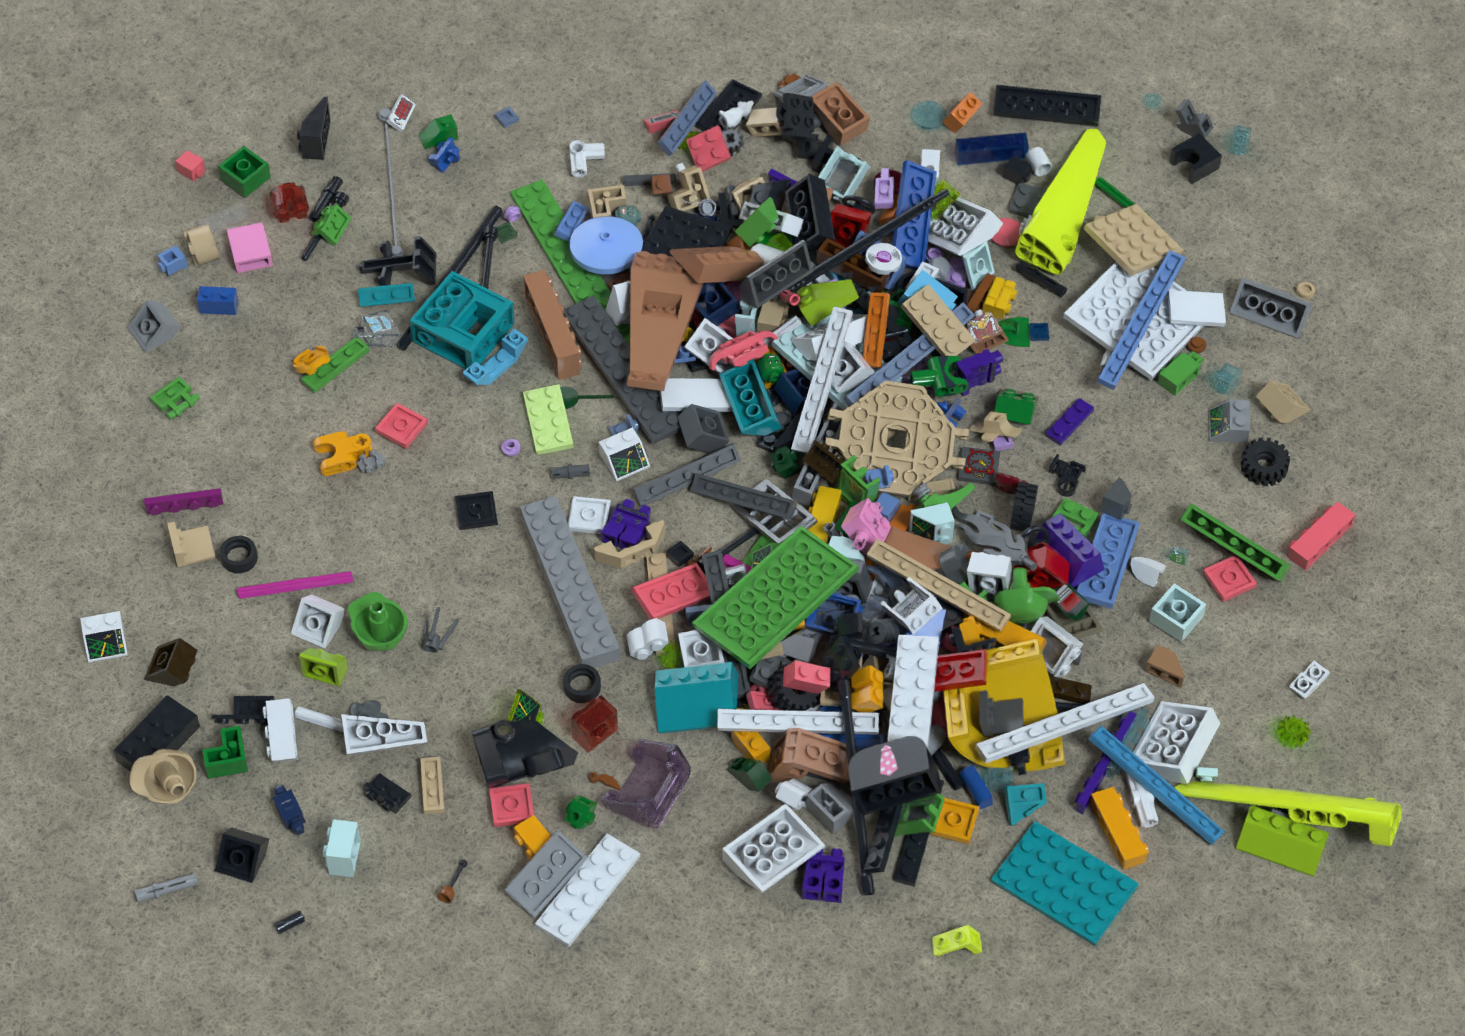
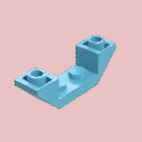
(511, 350)

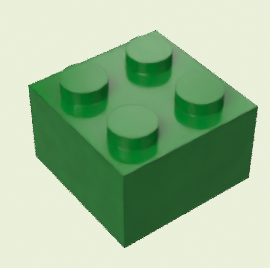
(244, 171)

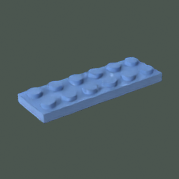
(1114, 542)

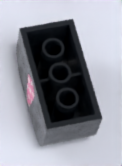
(893, 774)

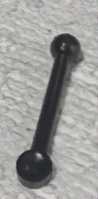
(651, 218)

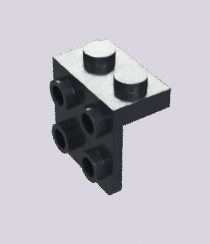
(957, 640)

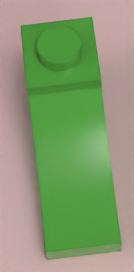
(952, 498)

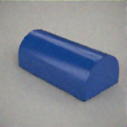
(976, 787)

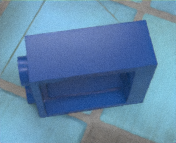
(845, 600)

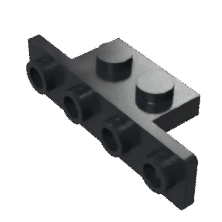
(246, 709)

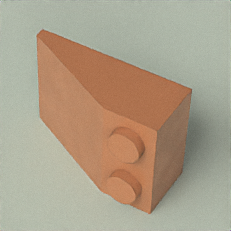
(840, 113)

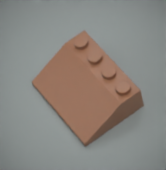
(718, 263)

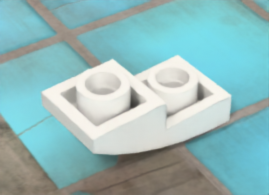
(1309, 680)

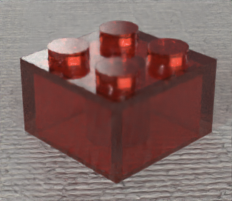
(594, 723)

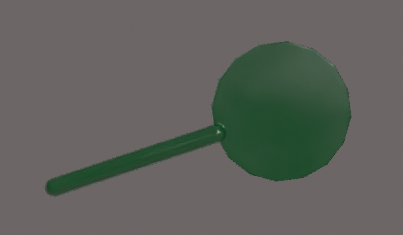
(571, 397)

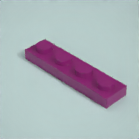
(183, 501)

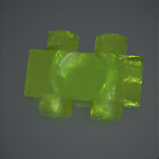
(672, 655)

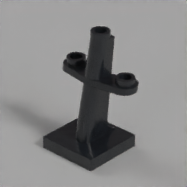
(421, 261)

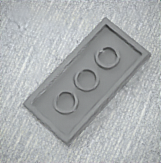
(545, 874)

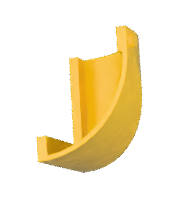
(1011, 674)

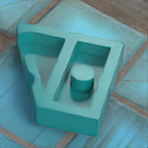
(1023, 800)

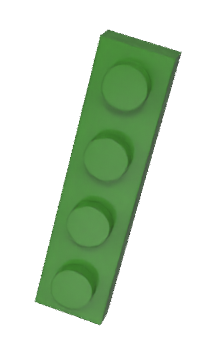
(339, 362)

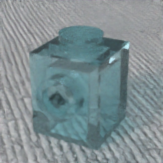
(1227, 379)

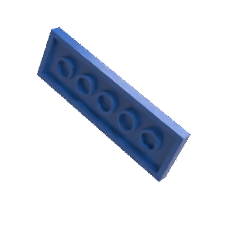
(912, 238)

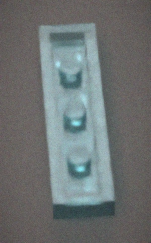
(1131, 737)

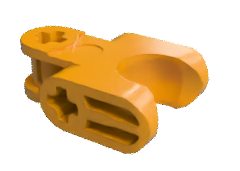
(345, 451)

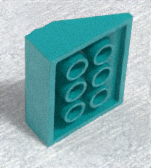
(692, 695)

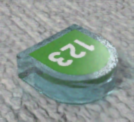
(1179, 555)

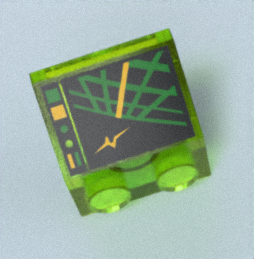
(525, 708)

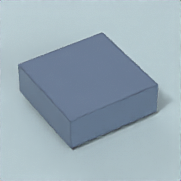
(506, 117)

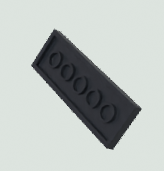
(1047, 105)

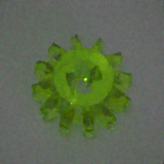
(1293, 731)

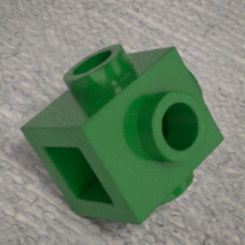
(580, 812)

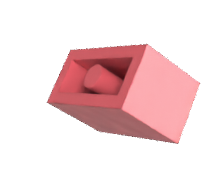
(806, 677)

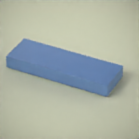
(571, 220)

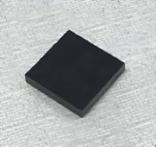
(476, 510)

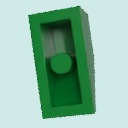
(439, 131)

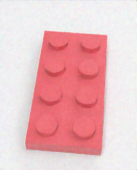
(672, 592)

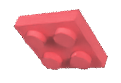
(709, 148)
(401, 425)
(1229, 578)
(511, 804)

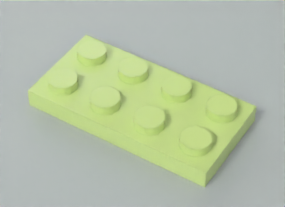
(548, 419)

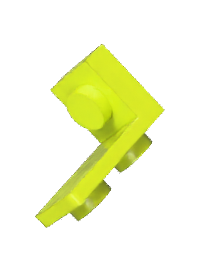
(957, 939)

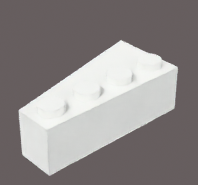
(379, 734)

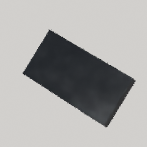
(728, 99)

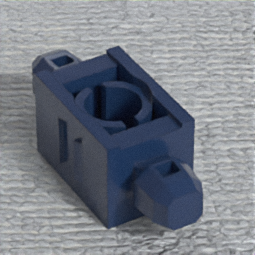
(289, 809)

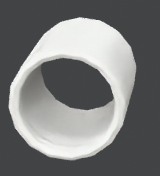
(1037, 159)

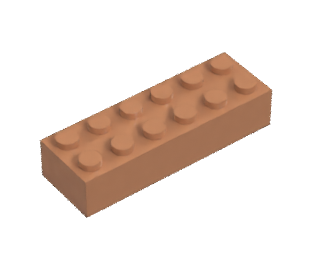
(552, 324)

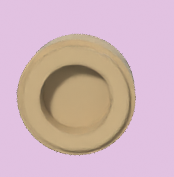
(1305, 290)

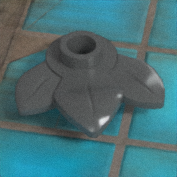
(369, 709)

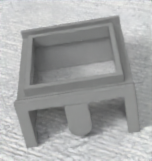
(804, 86)

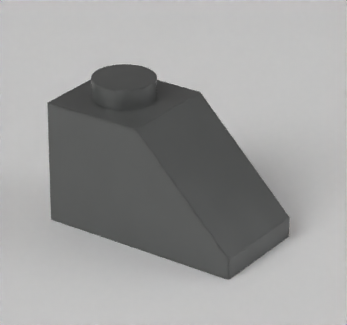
(1117, 500)

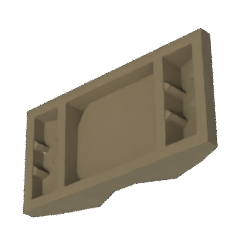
(1078, 628)

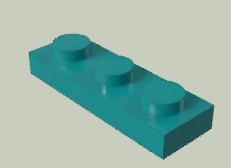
(386, 294)

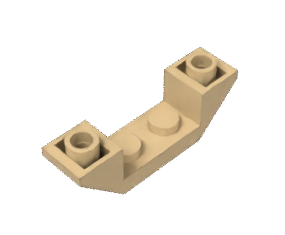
(607, 553)

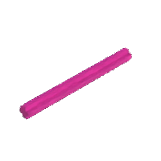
(295, 584)

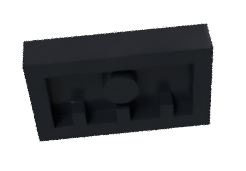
(386, 793)

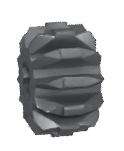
(737, 143)

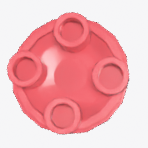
(1008, 233)

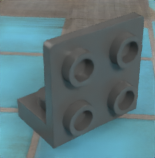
(999, 716)

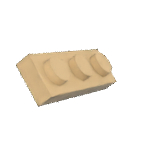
(432, 785)

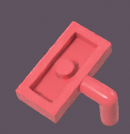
(760, 699)

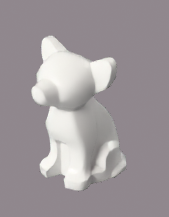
(734, 115)

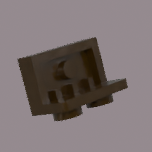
(824, 461)

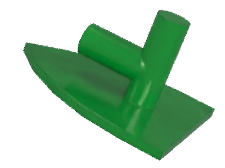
(1016, 331)

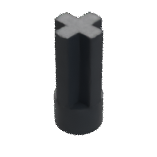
(289, 922)

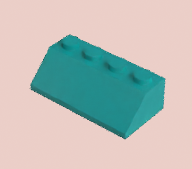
(750, 400)

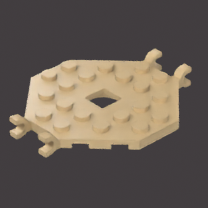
(905, 409)

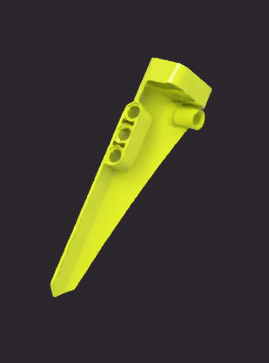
(1058, 217)
(1309, 807)

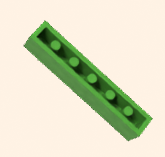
(1236, 542)

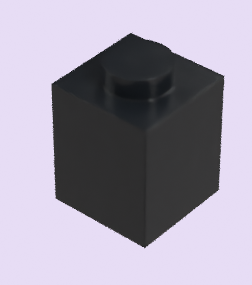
(1017, 171)

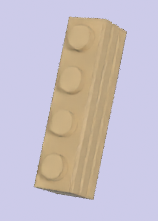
(940, 487)

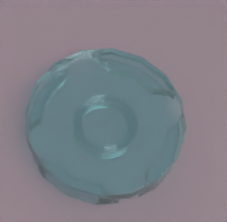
(928, 115)

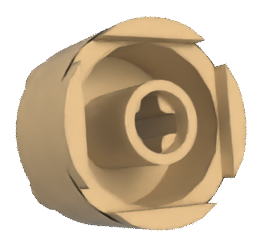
(202, 244)

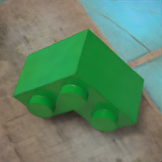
(228, 758)

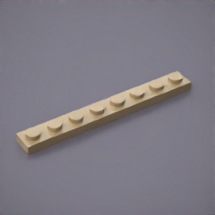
(939, 585)

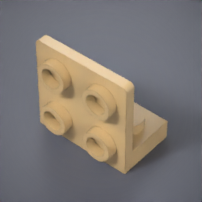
(191, 545)

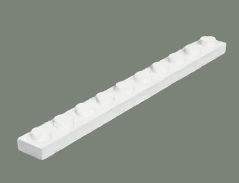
(1064, 723)

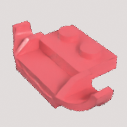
(742, 349)

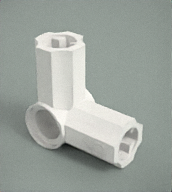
(580, 152)

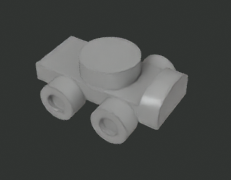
(370, 463)

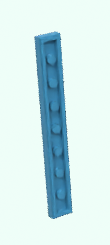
(1156, 785)

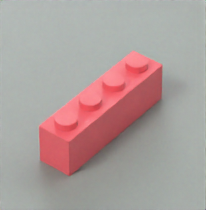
(1320, 535)

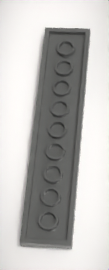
(613, 358)

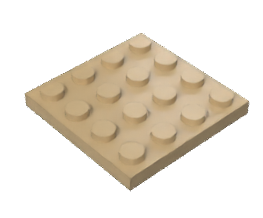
(1132, 239)

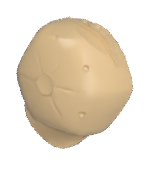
(163, 776)

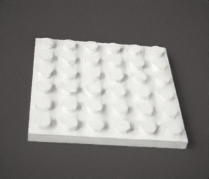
(1108, 308)

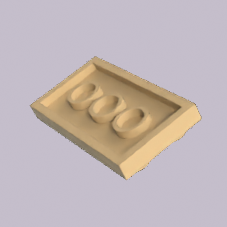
(937, 322)

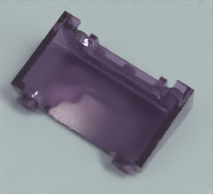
(652, 785)

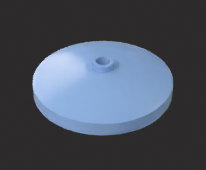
(605, 245)

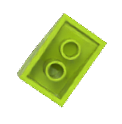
(820, 298)

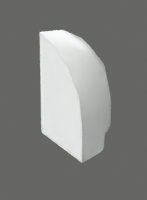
(1147, 570)

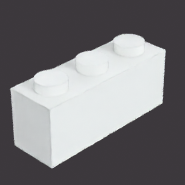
(280, 730)

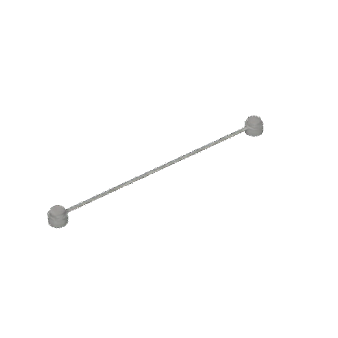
(383, 116)

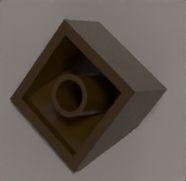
(171, 663)

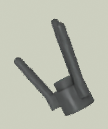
(432, 641)

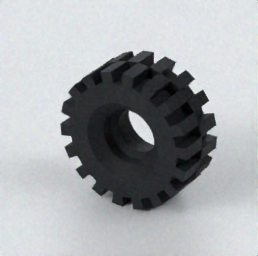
(1265, 450)
(1023, 506)
(786, 697)

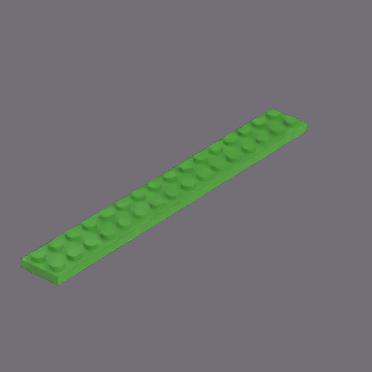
(543, 218)

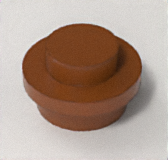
(1197, 344)

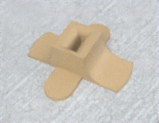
(995, 425)

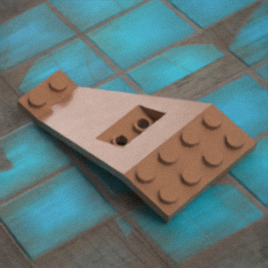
(660, 312)

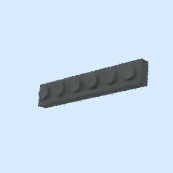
(685, 474)
(744, 496)

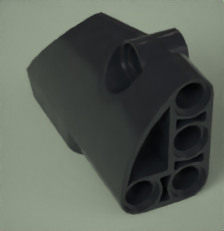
(521, 753)

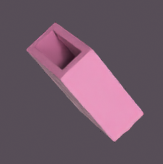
(249, 247)

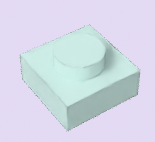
(1206, 774)

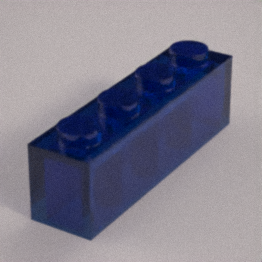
(991, 148)

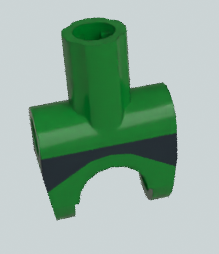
(939, 376)

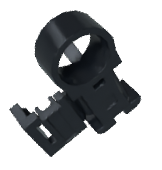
(1068, 473)

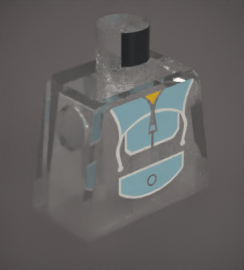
(378, 330)

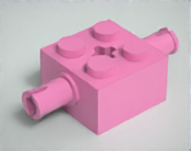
(865, 525)

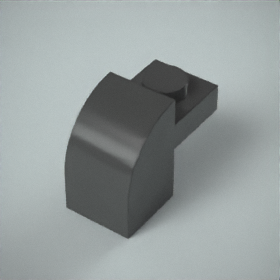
(1192, 122)
(954, 563)

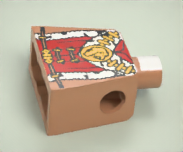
(985, 332)

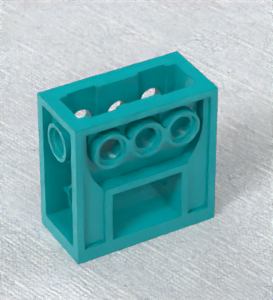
(450, 314)

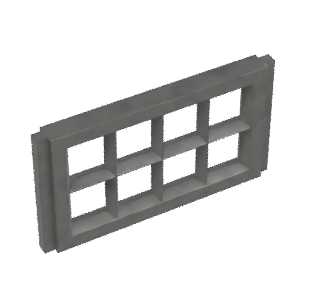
(807, 523)

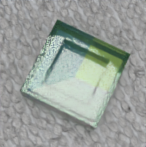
(506, 232)

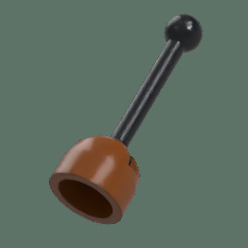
(446, 893)

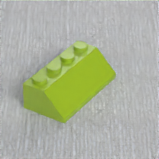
(1282, 840)

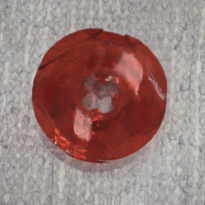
(289, 202)

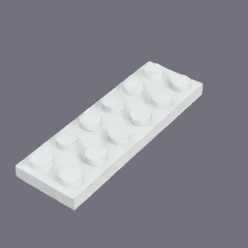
(913, 687)
(587, 890)

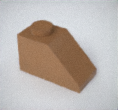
(1165, 665)

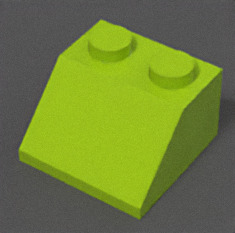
(323, 666)

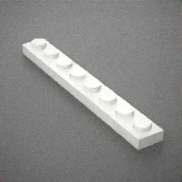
(822, 380)
(782, 720)

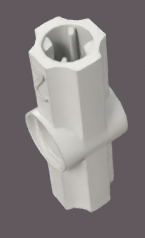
(1143, 802)

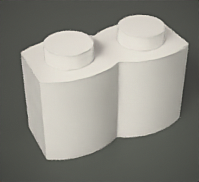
(647, 638)
(793, 793)

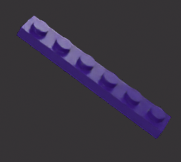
(1100, 768)

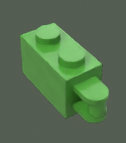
(1180, 372)

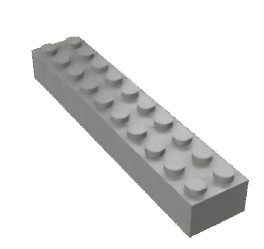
(569, 583)

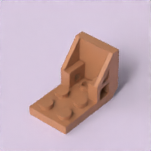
(805, 752)

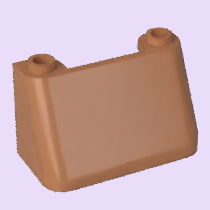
(917, 547)

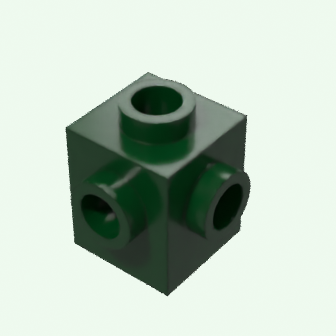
(785, 462)

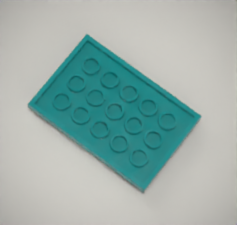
(1065, 883)

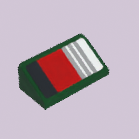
(1071, 602)

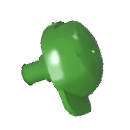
(1023, 602)
(377, 622)

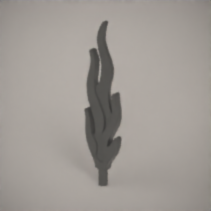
(995, 539)

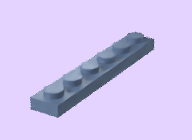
(687, 118)

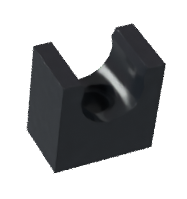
(1200, 153)

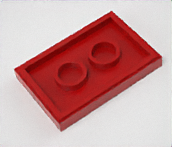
(961, 670)

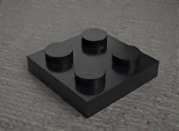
(841, 662)

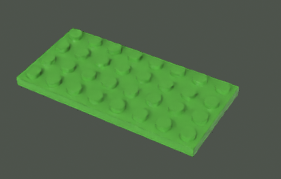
(775, 597)

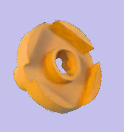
(309, 361)

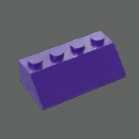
(1075, 548)

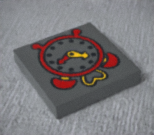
(979, 465)

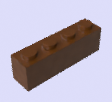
(853, 268)

